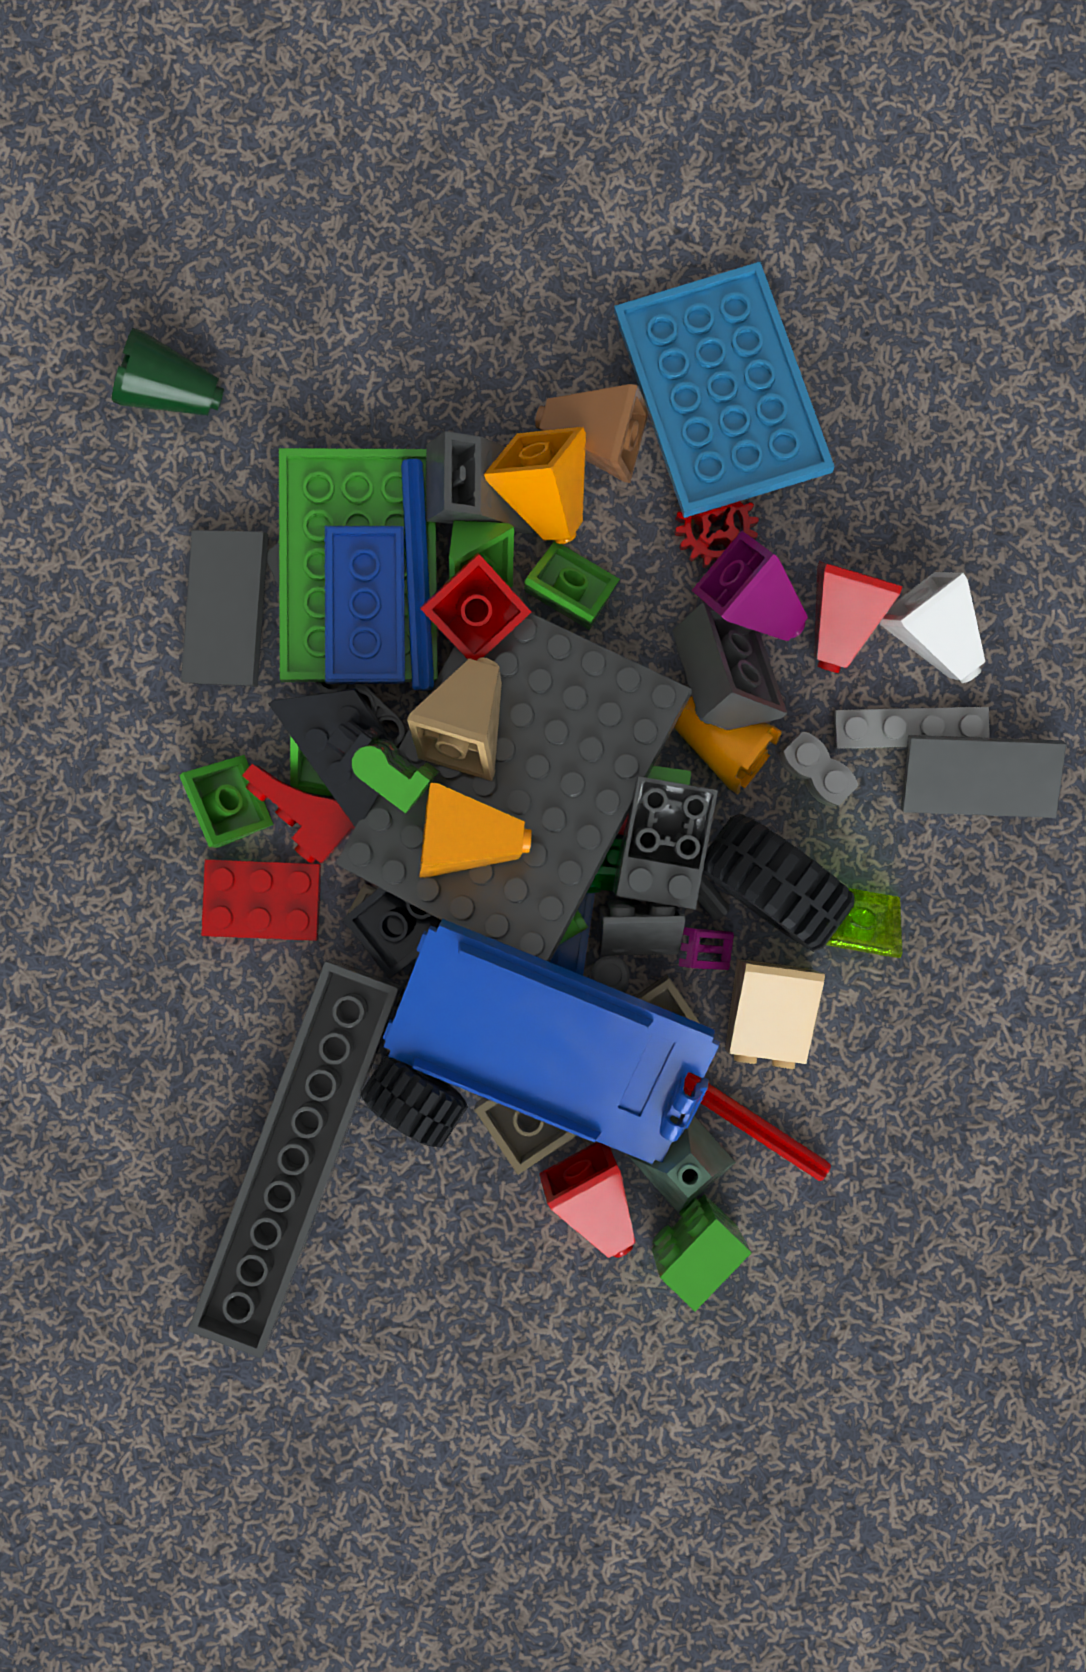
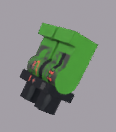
(380, 765)

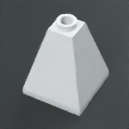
(940, 625)

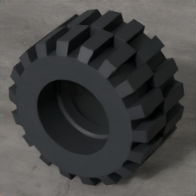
(414, 1102)

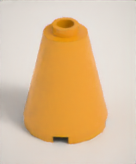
(730, 754)

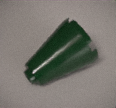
(163, 379)

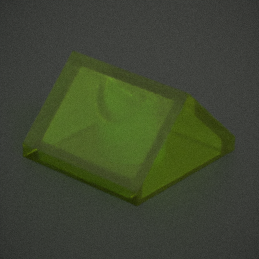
(871, 925)

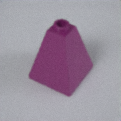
(753, 590)

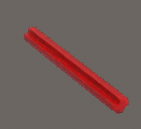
(760, 1129)

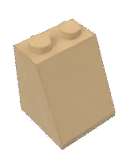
(773, 1012)

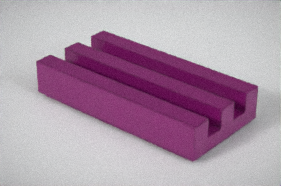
(693, 947)

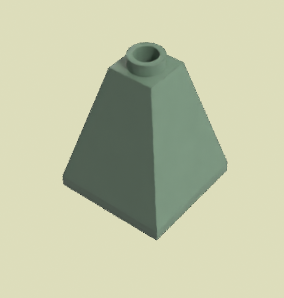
(688, 1166)

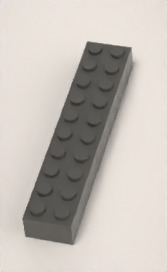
(295, 1158)

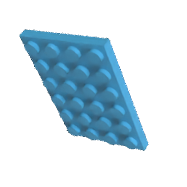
(723, 389)

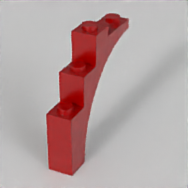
(320, 818)

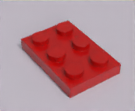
(261, 900)

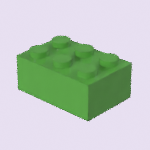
(699, 1251)

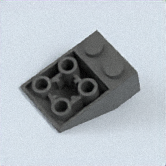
(458, 484)
(665, 843)
(639, 928)

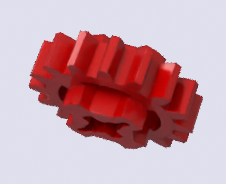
(724, 536)

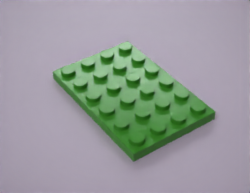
(333, 490)

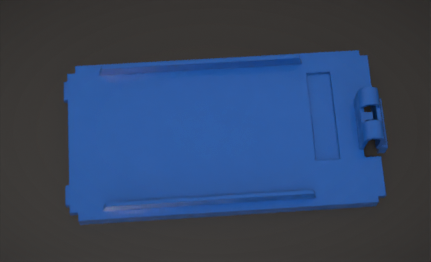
(550, 1042)

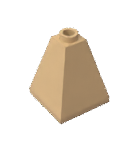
(461, 720)

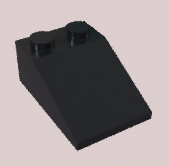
(389, 929)

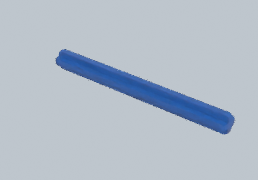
(417, 574)

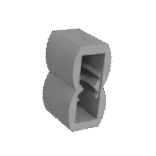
(824, 777)

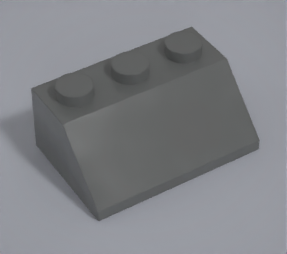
(727, 671)

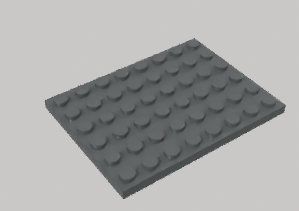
(566, 763)

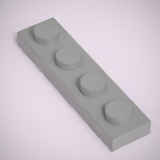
(892, 726)

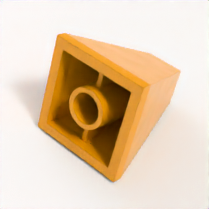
(544, 480)
(467, 834)

